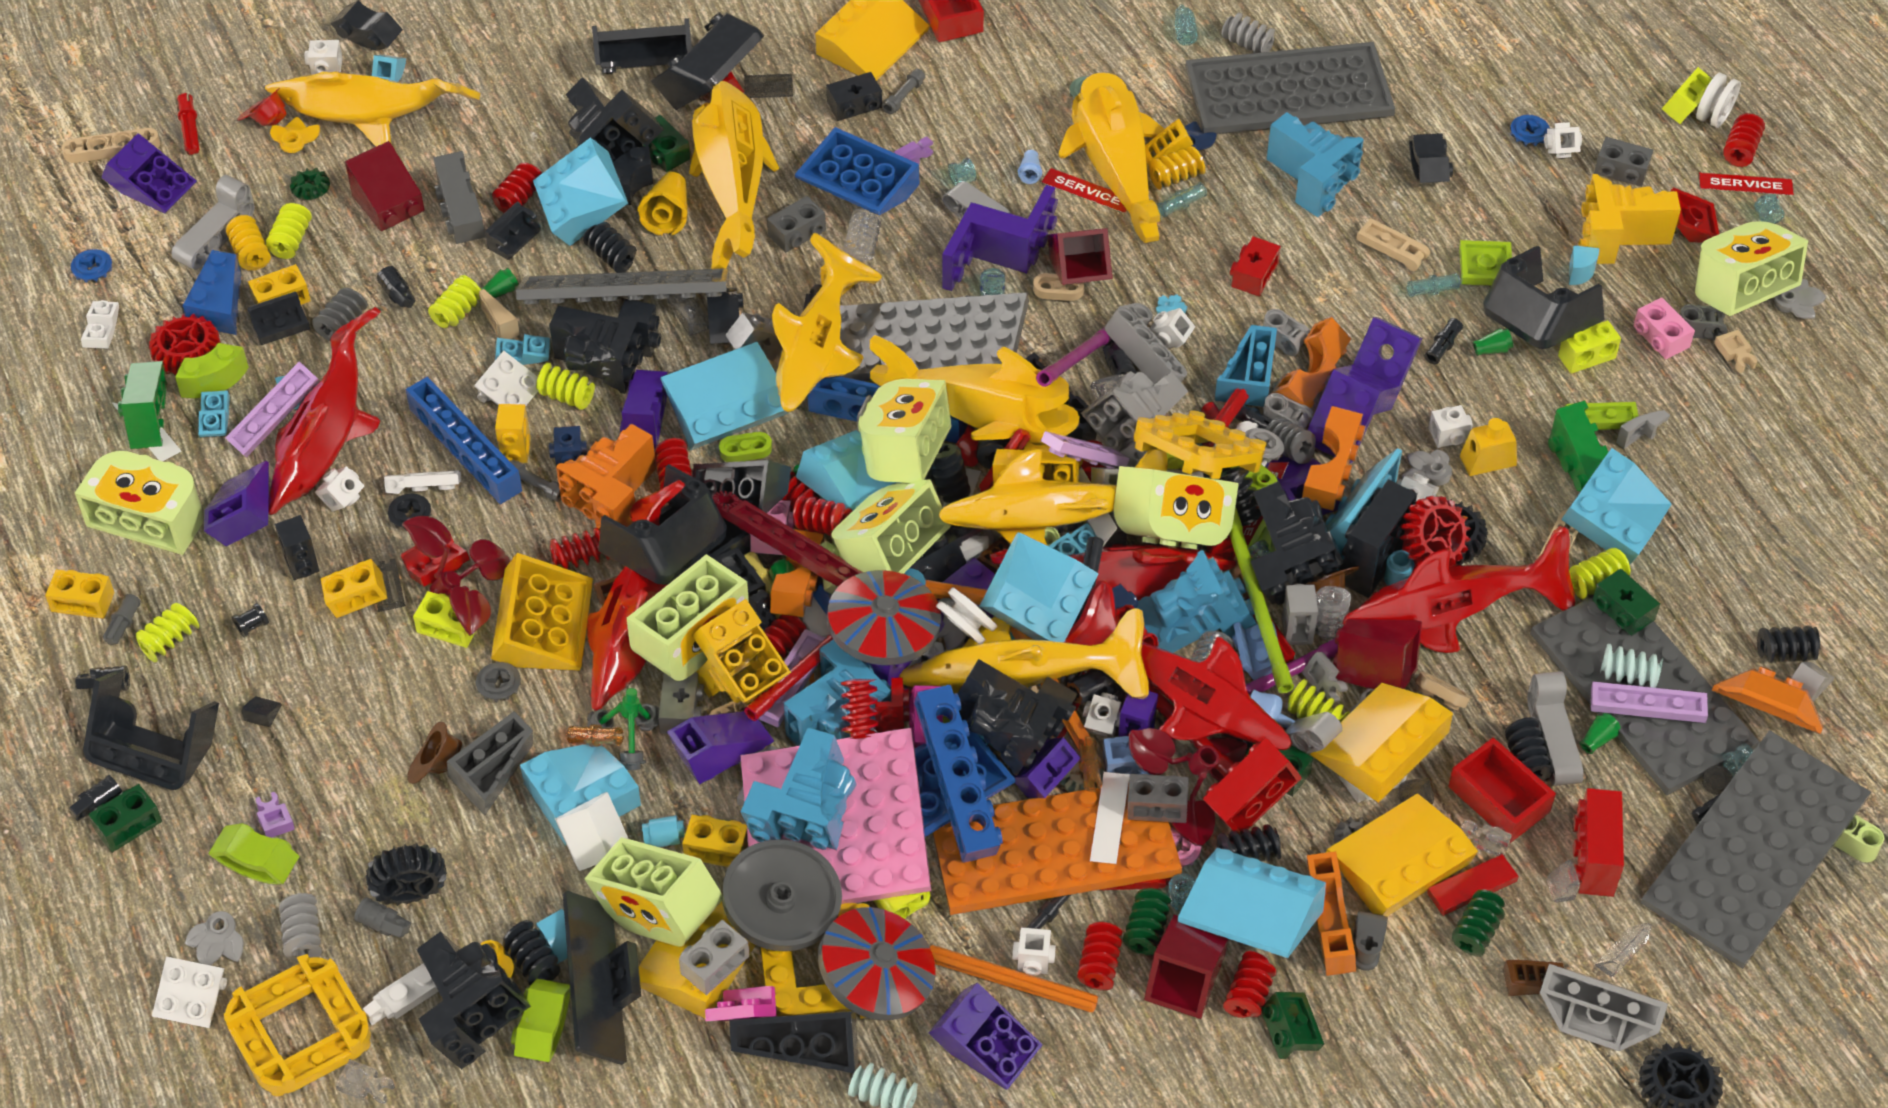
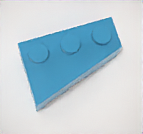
(1249, 367)

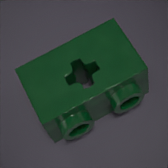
(1626, 602)

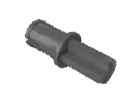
(121, 619)

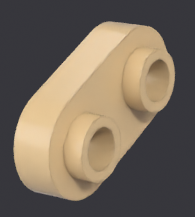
(1049, 287)
(1433, 686)

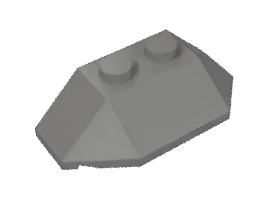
(1600, 1009)

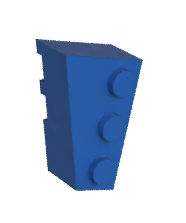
(217, 292)

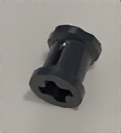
(250, 620)

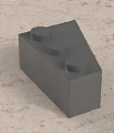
(458, 198)
(491, 760)

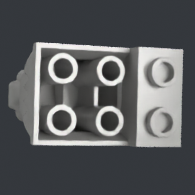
(1134, 396)

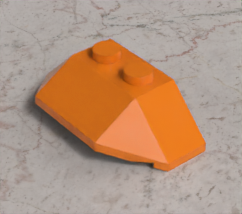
(1773, 696)

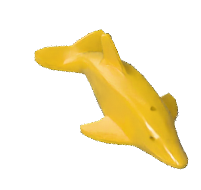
(362, 99)
(813, 339)
(1029, 504)
(1035, 660)

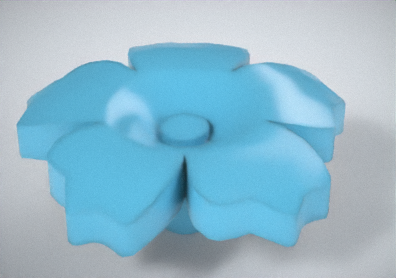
(1174, 302)

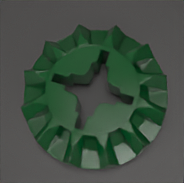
(309, 191)

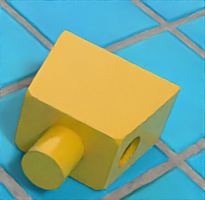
(1489, 448)

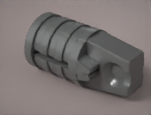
(381, 918)

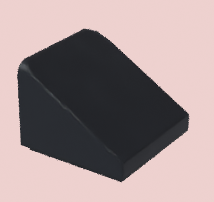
(261, 711)

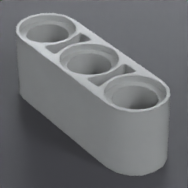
(961, 195)
(1314, 732)

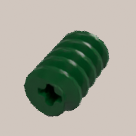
(1147, 921)
(1479, 922)

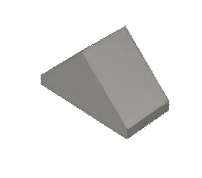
(1813, 677)

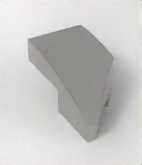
(1641, 425)

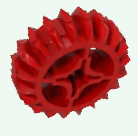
(183, 337)
(1438, 532)

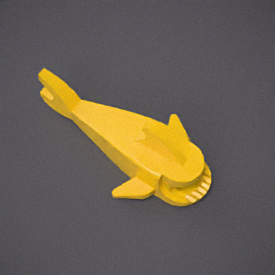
(1113, 138)
(731, 156)
(989, 395)

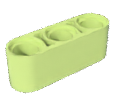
(1856, 836)

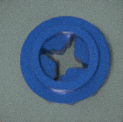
(1534, 124)
(86, 260)

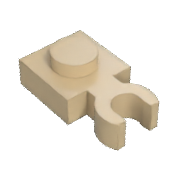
(1735, 347)

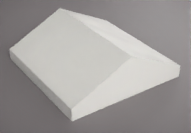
(591, 830)

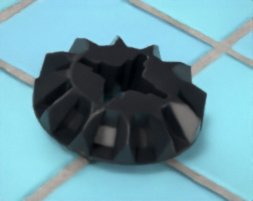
(401, 505)

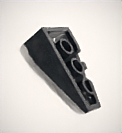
(757, 482)

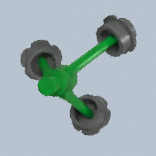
(645, 716)

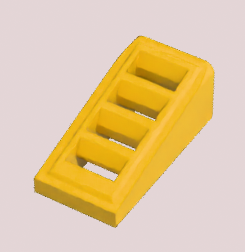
(1174, 132)

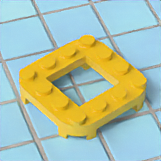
(1183, 432)
(794, 1001)
(315, 1061)

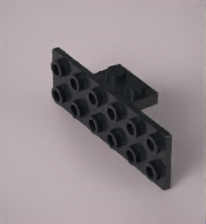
(945, 554)
(600, 978)

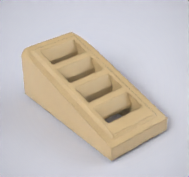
(500, 319)

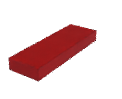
(1459, 889)

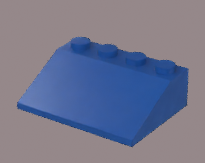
(860, 172)
(932, 801)

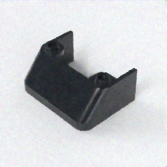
(640, 46)
(708, 61)
(1533, 314)
(675, 545)
(121, 746)

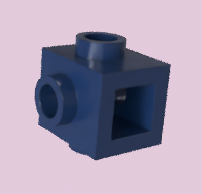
(567, 444)

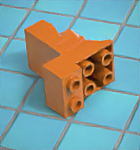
(608, 476)

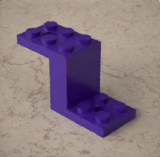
(999, 238)
(1372, 380)

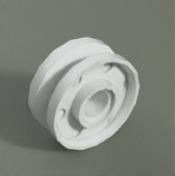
(1718, 100)
(966, 616)

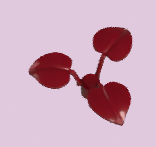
(469, 606)
(1152, 753)

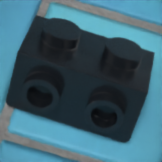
(278, 318)

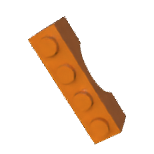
(1325, 347)
(1340, 435)
(795, 589)
(1333, 923)

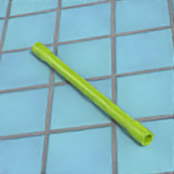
(1279, 667)

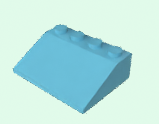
(724, 395)
(1361, 495)
(1253, 902)

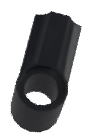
(1092, 683)

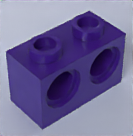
(1138, 714)
(1047, 768)

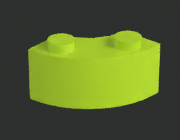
(212, 371)
(254, 854)
(543, 1022)

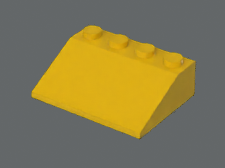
(869, 35)
(541, 616)
(1385, 739)
(1402, 855)
(662, 975)

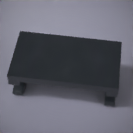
(512, 231)

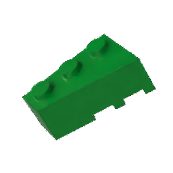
(142, 402)
(1576, 443)

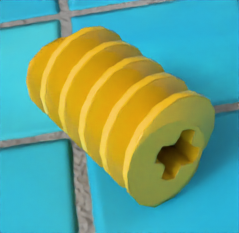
(1176, 165)
(247, 243)

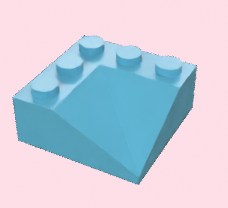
(580, 191)
(839, 471)
(1618, 506)
(1038, 590)
(575, 775)

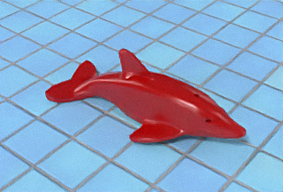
(322, 422)
(1141, 567)
(1447, 594)
(607, 629)
(1205, 694)

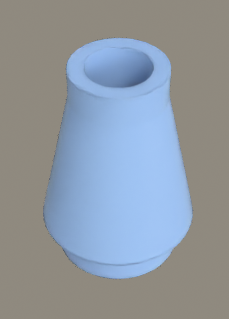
(1030, 167)

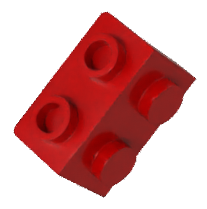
(422, 568)
(893, 714)

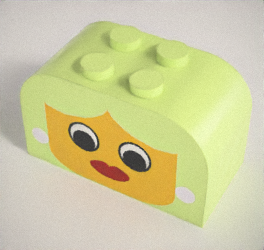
(1749, 266)
(904, 429)
(141, 500)
(1174, 507)
(891, 528)
(666, 623)
(654, 890)

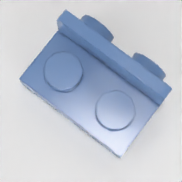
(1252, 650)

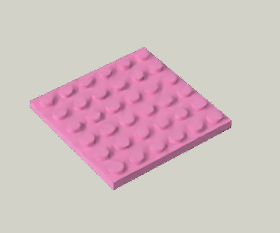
(883, 826)

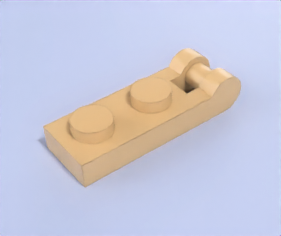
(1393, 244)

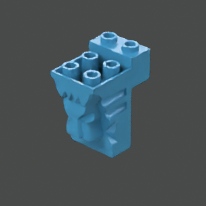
(1315, 159)
(1196, 603)
(821, 702)
(810, 797)

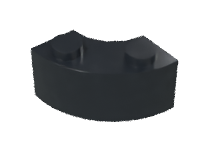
(366, 26)
(1430, 158)
(634, 171)
(723, 313)

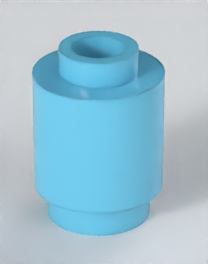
(1398, 567)
(663, 831)

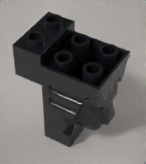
(612, 123)
(606, 344)
(1300, 542)
(1012, 714)
(474, 995)

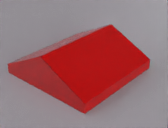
(1697, 217)

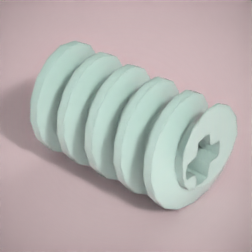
(1630, 666)
(881, 1090)

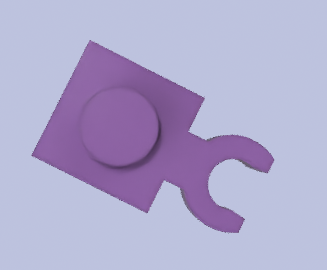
(916, 151)
(273, 817)

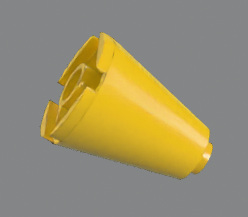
(665, 205)

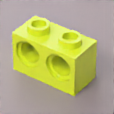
(1687, 96)
(1590, 347)
(439, 621)

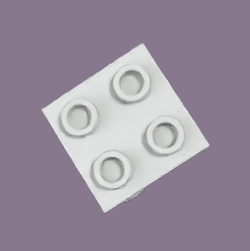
(507, 382)
(188, 992)

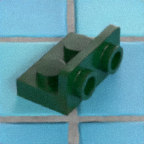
(1291, 1023)

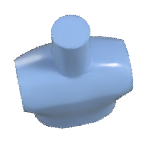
(1272, 705)

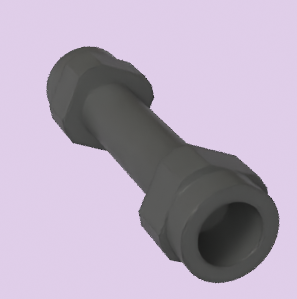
(893, 102)
(551, 489)

